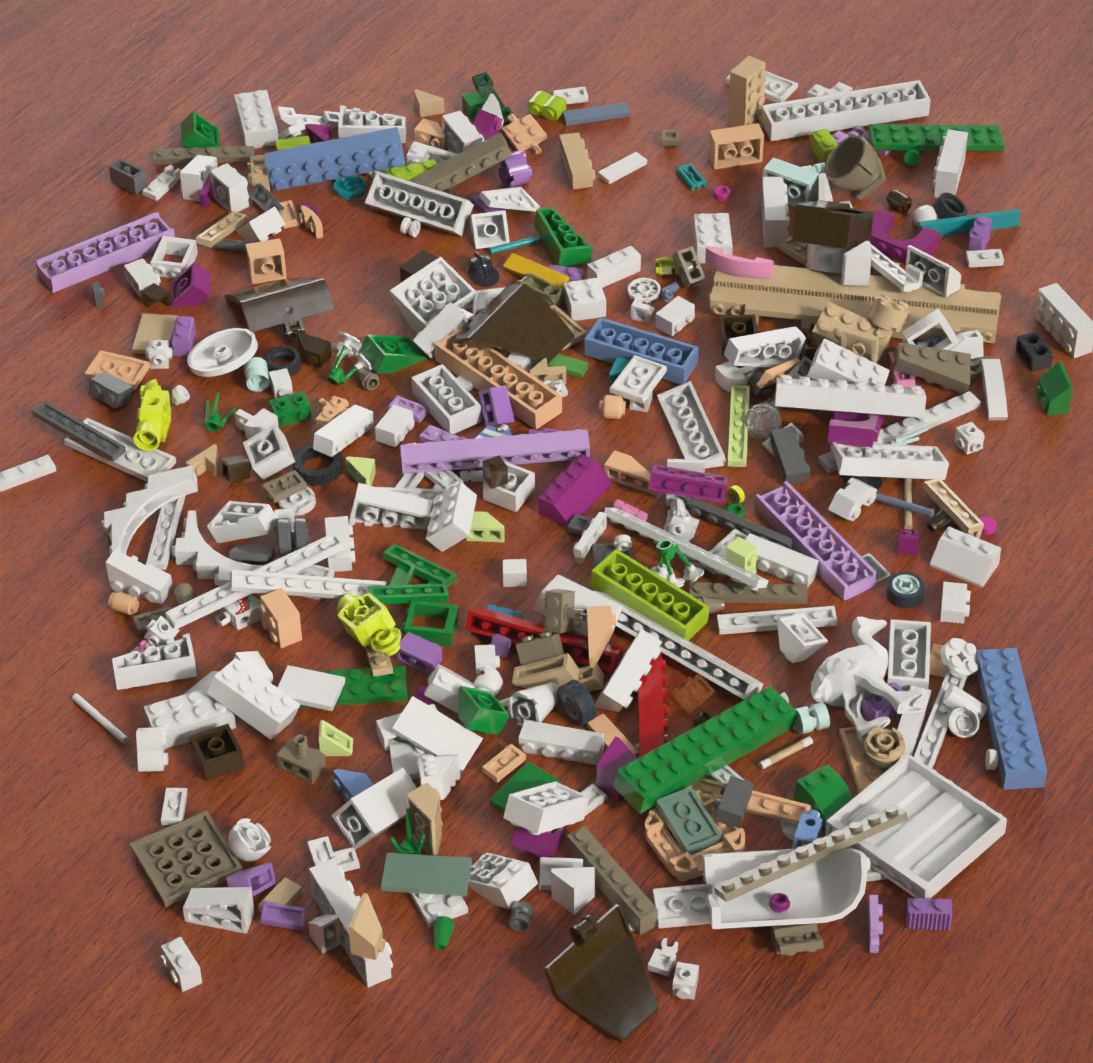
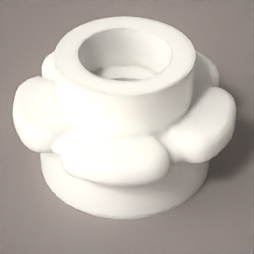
(622, 542)

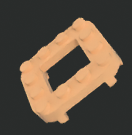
(672, 856)

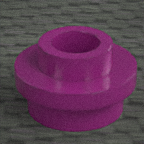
(779, 902)

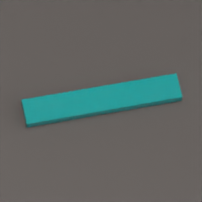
(964, 224)

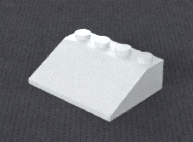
(429, 291)

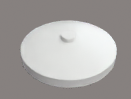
(222, 352)

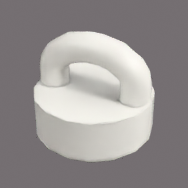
(180, 395)

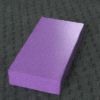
(283, 915)

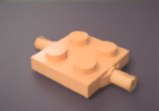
(524, 133)

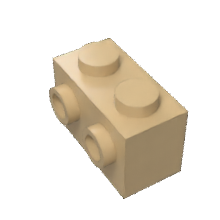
(258, 172)

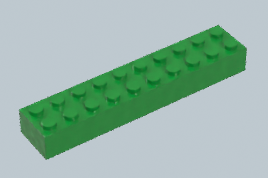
(705, 749)

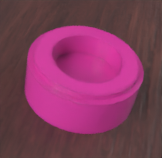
(721, 193)
(989, 525)

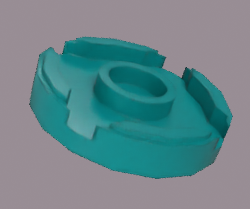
(350, 187)

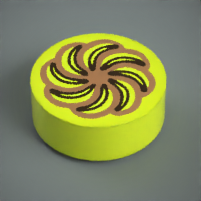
(735, 494)

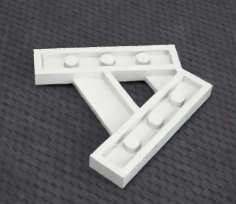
(442, 479)

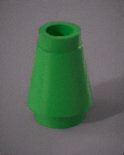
(443, 930)

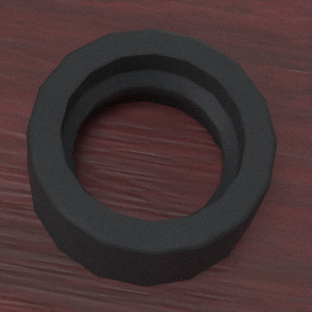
(949, 206)
(284, 352)

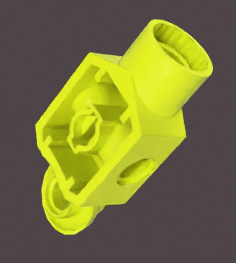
(153, 416)
(369, 623)

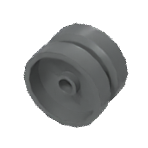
(291, 538)

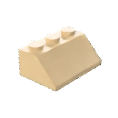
(426, 817)

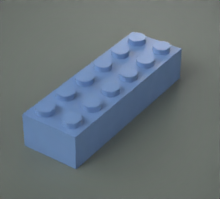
(613, 340)

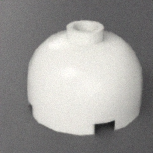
(248, 840)

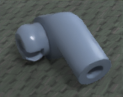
(666, 293)
(930, 342)

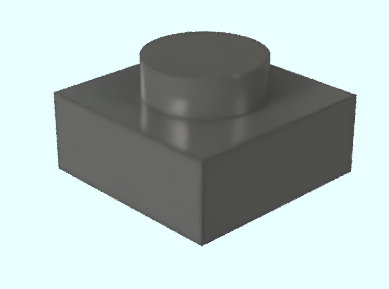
(99, 294)
(579, 524)

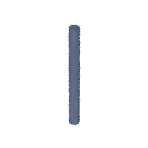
(905, 505)

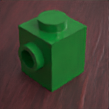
(472, 103)

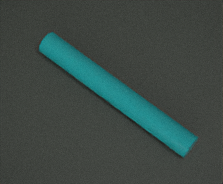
(512, 245)

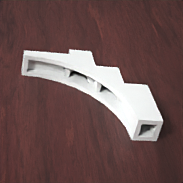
(139, 505)
(207, 562)

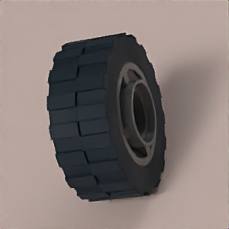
(576, 702)

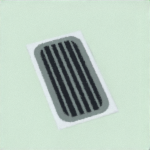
(881, 572)

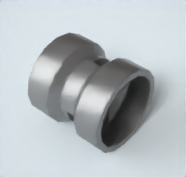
(521, 916)

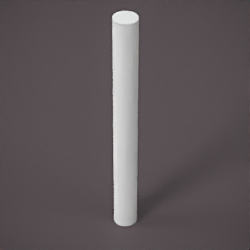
(100, 718)

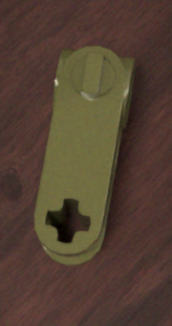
(547, 291)

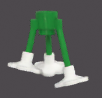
(343, 350)
(666, 551)

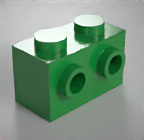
(291, 409)

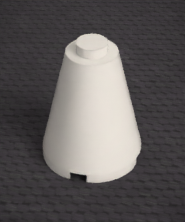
(533, 703)

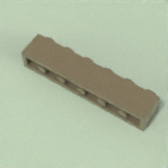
(465, 164)
(613, 880)

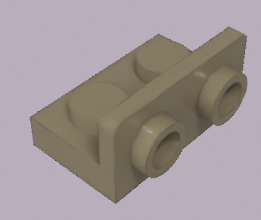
(283, 486)

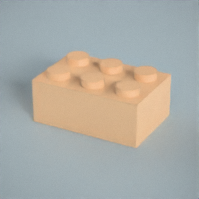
(736, 146)

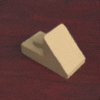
(545, 373)
(205, 461)

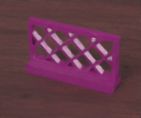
(688, 483)

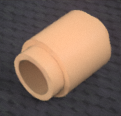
(123, 603)

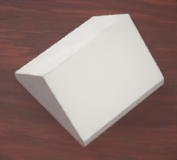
(857, 265)
(573, 887)

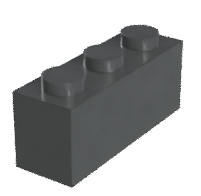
(789, 455)

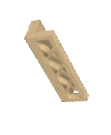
(954, 507)

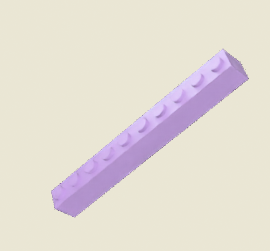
(512, 449)

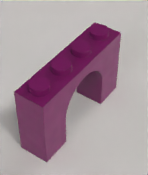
(883, 223)
(855, 428)

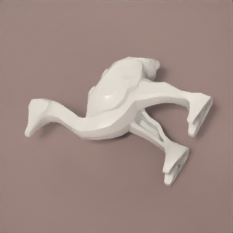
(858, 673)

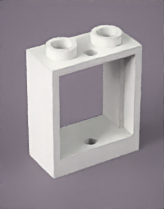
(177, 247)
(928, 322)

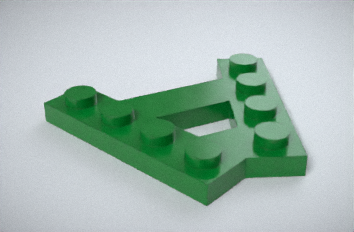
(407, 565)

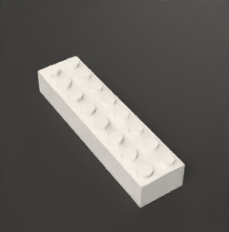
(850, 396)

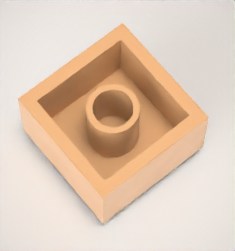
(266, 261)
(280, 618)

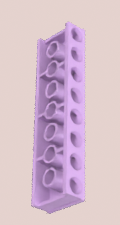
(105, 254)
(810, 539)

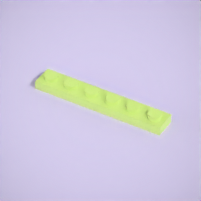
(737, 430)

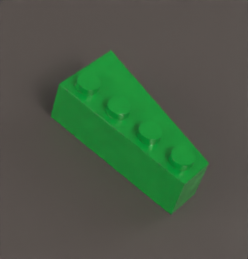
(560, 239)

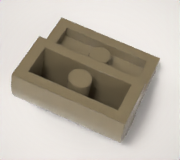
(796, 938)

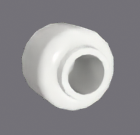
(489, 681)

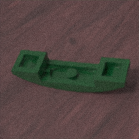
(484, 86)

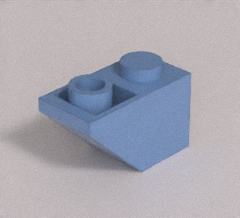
(350, 783)

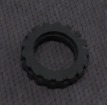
(317, 477)

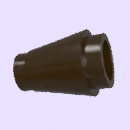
(939, 521)

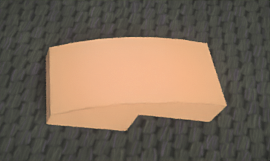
(311, 221)

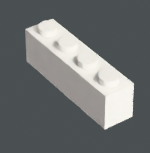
(343, 430)
(784, 561)
(561, 742)

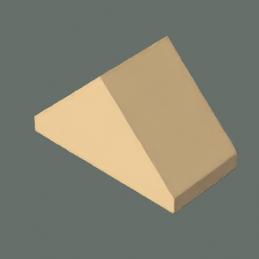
(428, 104)

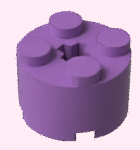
(515, 170)

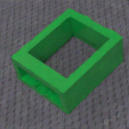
(441, 637)

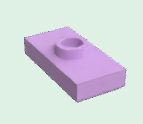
(419, 410)

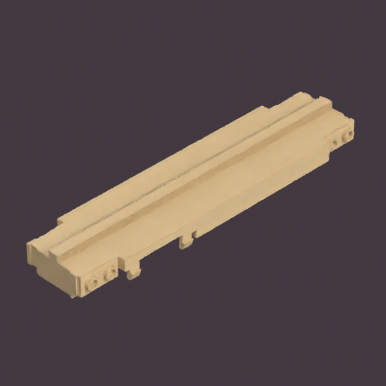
(805, 292)

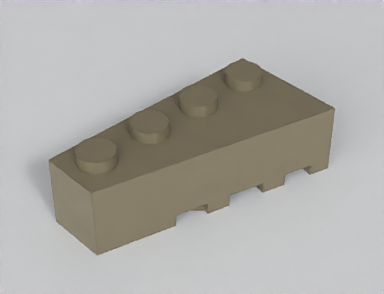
(935, 365)

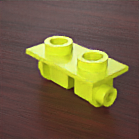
(664, 266)

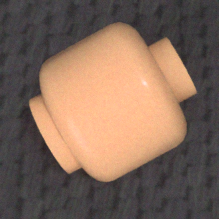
(612, 407)

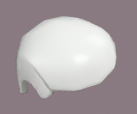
(924, 213)
(963, 722)

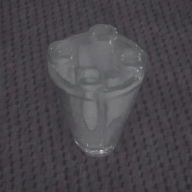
(762, 419)

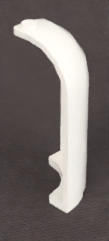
(816, 892)

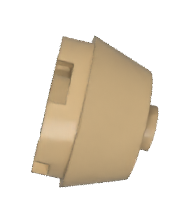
(884, 746)

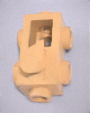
(330, 410)

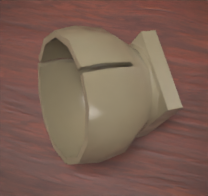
(855, 166)

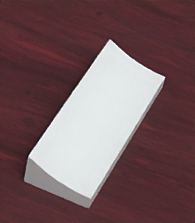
(691, 426)
(891, 461)

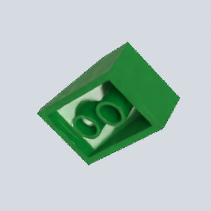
(390, 353)
(823, 791)

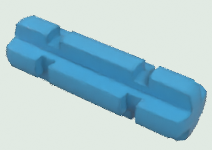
(506, 611)

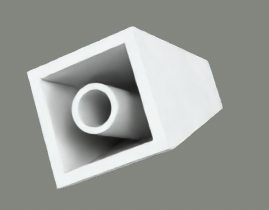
(375, 809)

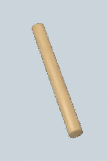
(908, 498)

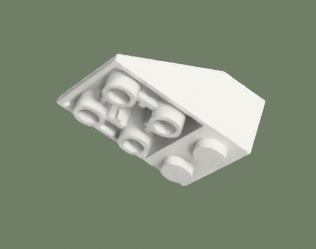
(501, 879)

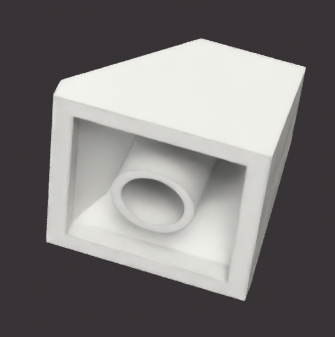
(798, 638)

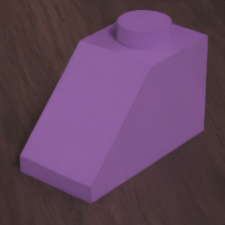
(257, 878)

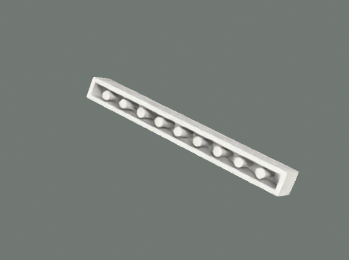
(689, 653)

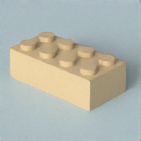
(746, 92)
(835, 319)

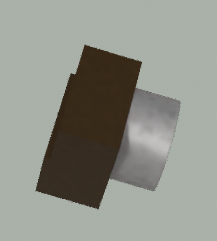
(830, 232)

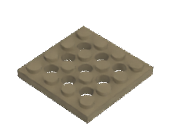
(191, 847)

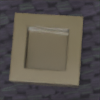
(670, 137)

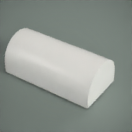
(958, 698)

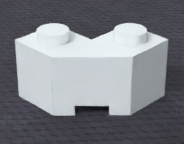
(848, 501)

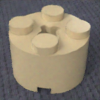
(888, 313)

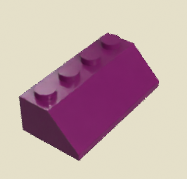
(574, 491)

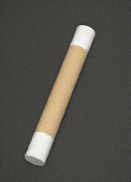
(785, 752)

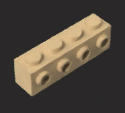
(576, 160)

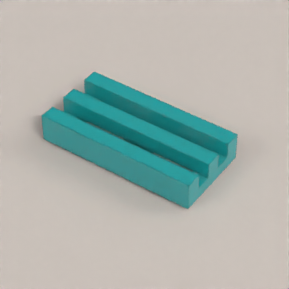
(688, 177)

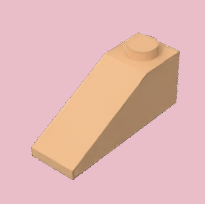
(628, 472)
(599, 630)

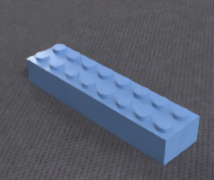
(335, 159)
(1011, 719)

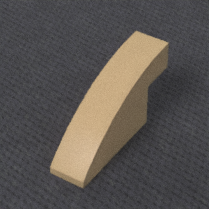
(557, 670)

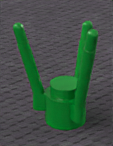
(213, 420)
(408, 846)

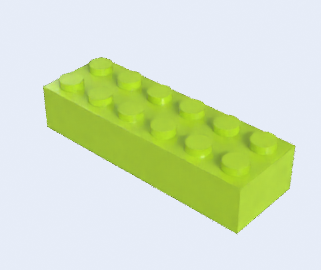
(649, 594)

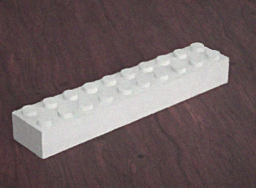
(845, 110)

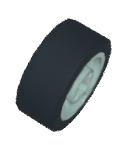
(905, 589)

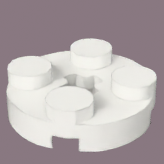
(965, 651)

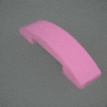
(738, 266)

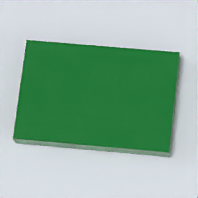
(526, 778)

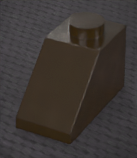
(314, 349)

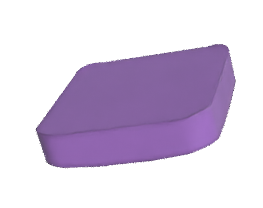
(502, 645)

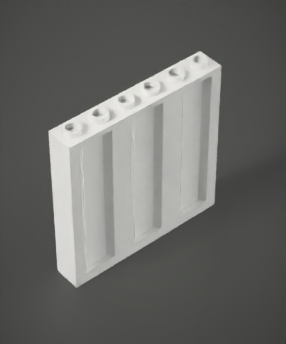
(942, 829)

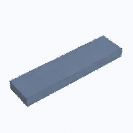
(596, 114)

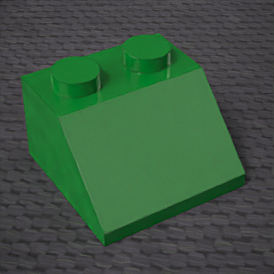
(198, 132)
(1055, 390)
(481, 710)

